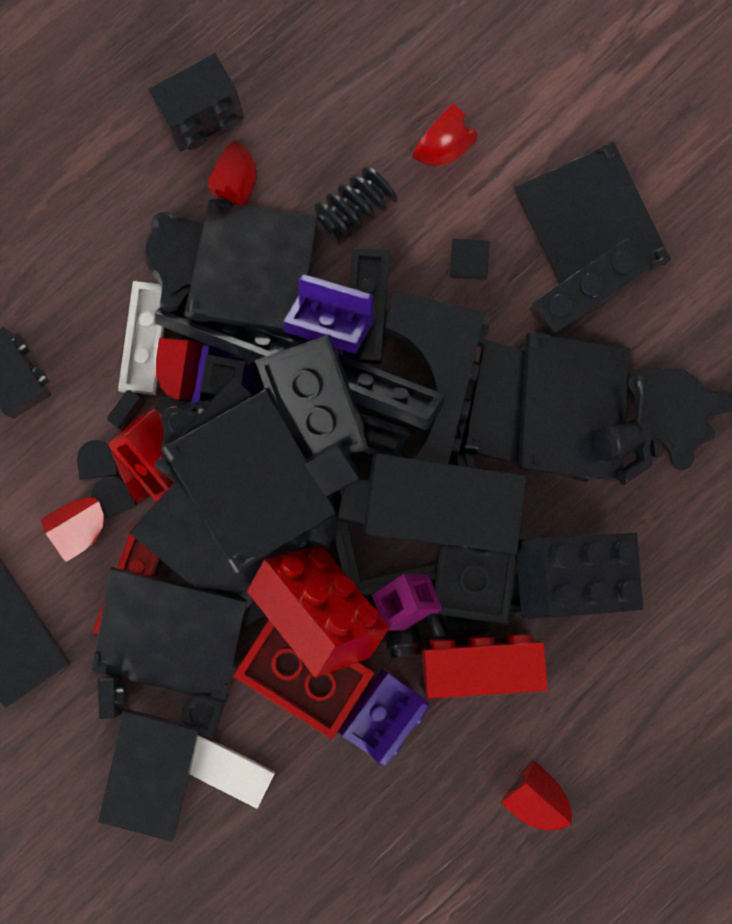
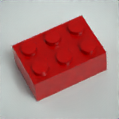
(317, 609)
(484, 666)
(284, 679)

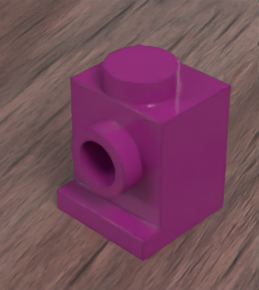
(407, 601)

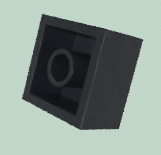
(197, 103)

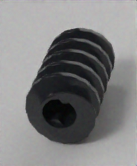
(354, 202)

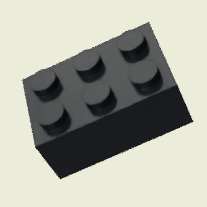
(579, 575)

